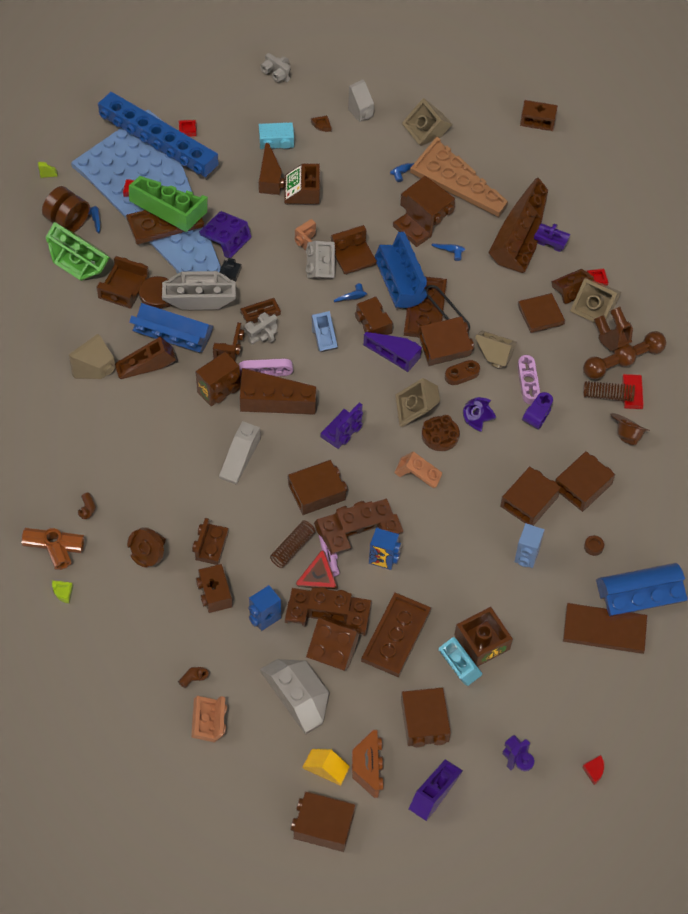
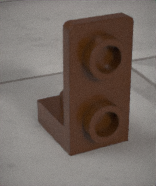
(232, 350)

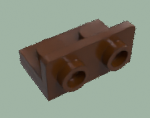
(570, 284)
(210, 542)

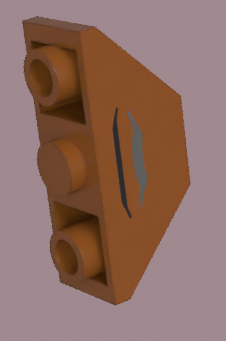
(367, 763)

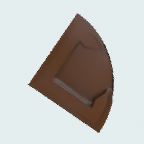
(322, 123)

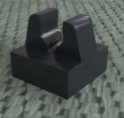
(231, 269)

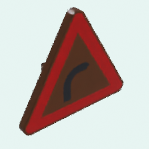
(318, 574)

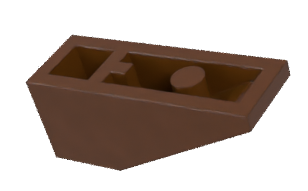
(271, 174)
(146, 359)

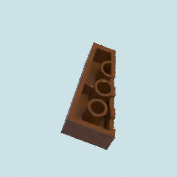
(275, 394)

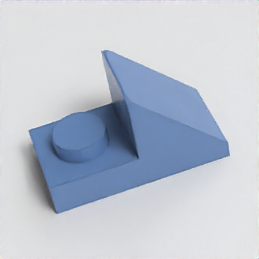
(324, 331)

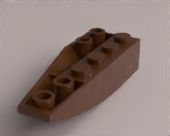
(515, 239)

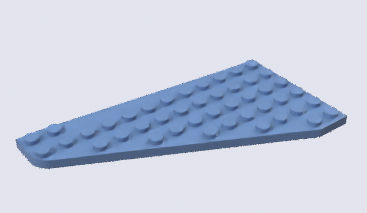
(127, 157)

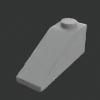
(240, 452)

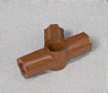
(57, 549)

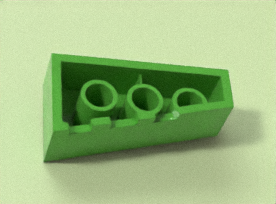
(167, 202)

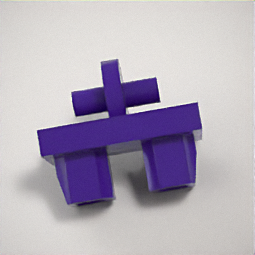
(552, 236)
(518, 754)

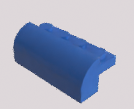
(401, 272)
(171, 327)
(642, 589)

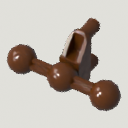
(619, 341)

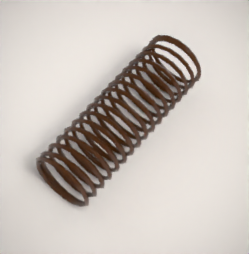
(586, 391)
(294, 540)

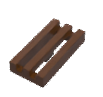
(253, 317)

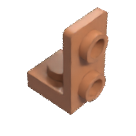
(304, 233)
(419, 467)

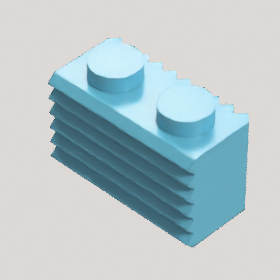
(277, 135)
(460, 661)

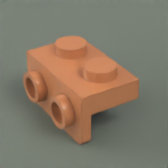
(208, 718)

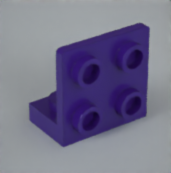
(228, 231)
(343, 426)

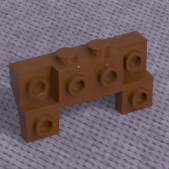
(354, 520)
(328, 603)

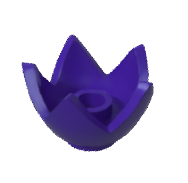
(481, 414)

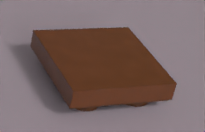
(541, 312)

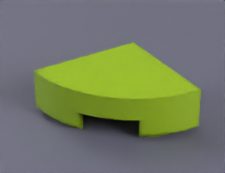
(47, 170)
(62, 590)

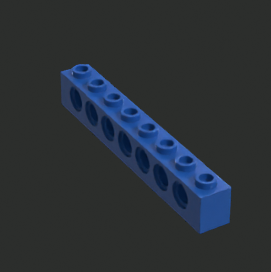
(158, 134)

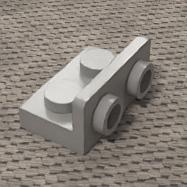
(320, 259)

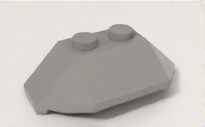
(199, 290)
(299, 691)

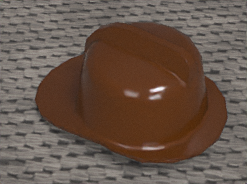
(628, 430)

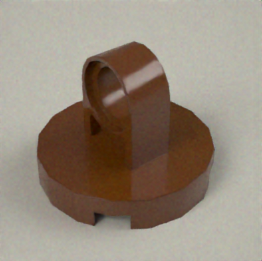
(146, 546)

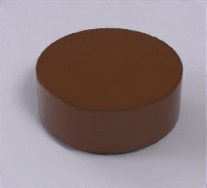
(594, 545)

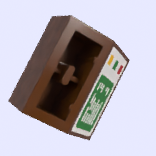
(303, 184)

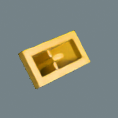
(327, 765)

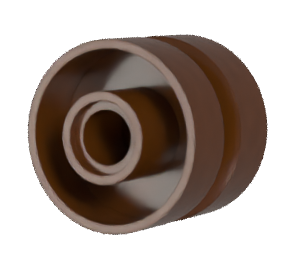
(65, 208)

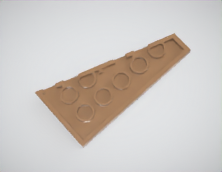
(457, 178)

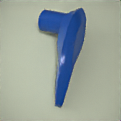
(401, 169)
(94, 211)
(456, 249)
(358, 293)

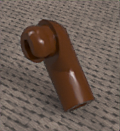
(89, 507)
(193, 674)

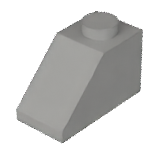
(360, 101)

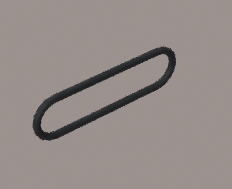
(433, 286)

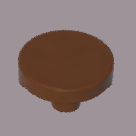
(151, 292)
(440, 433)

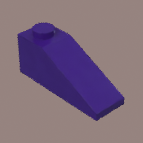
(395, 349)
(434, 790)

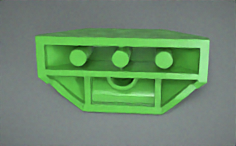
(75, 253)

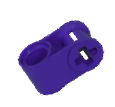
(539, 410)

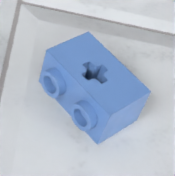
(529, 545)

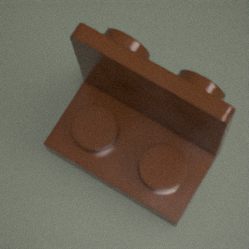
(416, 222)
(352, 250)

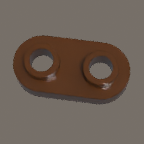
(463, 372)

